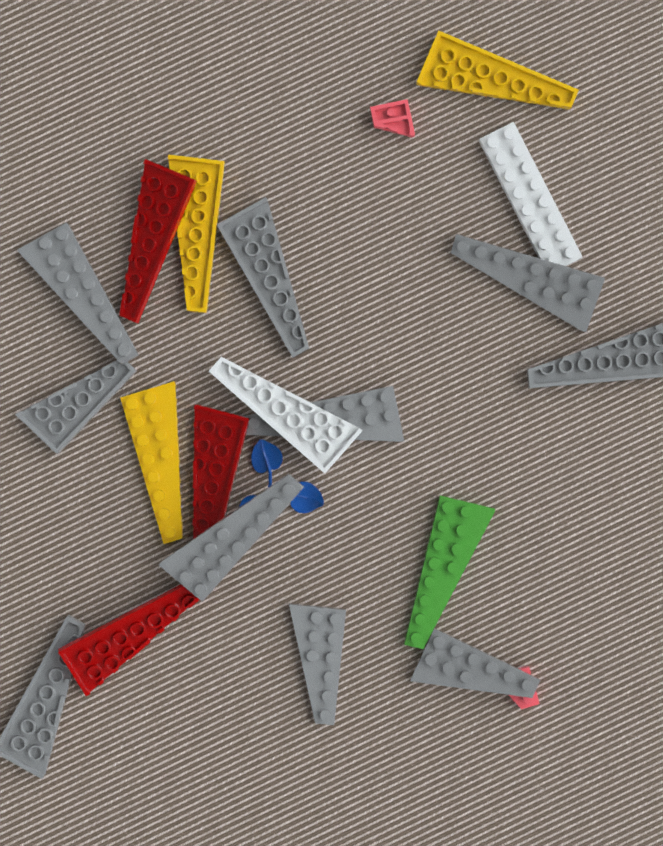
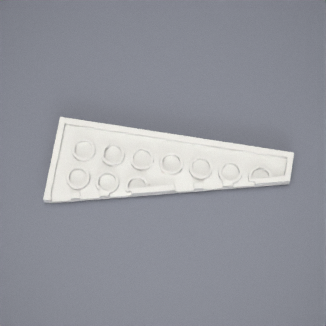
(304, 425)

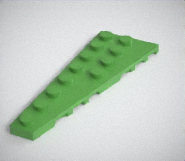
(451, 544)

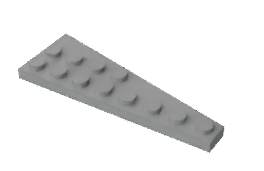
(555, 287)
(617, 360)
(370, 411)
(215, 552)
(35, 721)

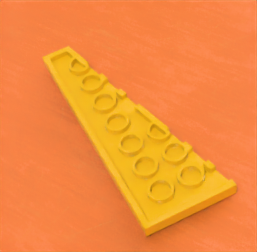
(472, 70)
(199, 226)
(154, 432)

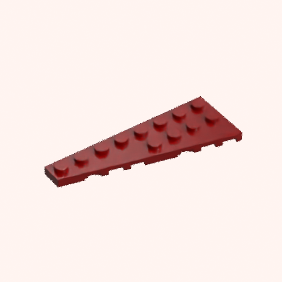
(159, 213)
(217, 452)
(112, 644)

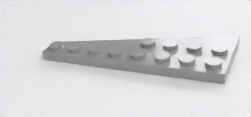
(259, 254)
(68, 272)

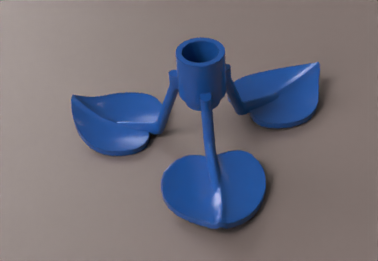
(269, 457)

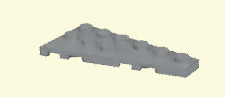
(70, 409)
(320, 645)
(459, 665)

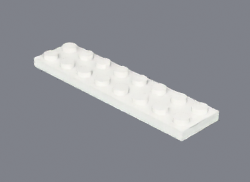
(529, 196)

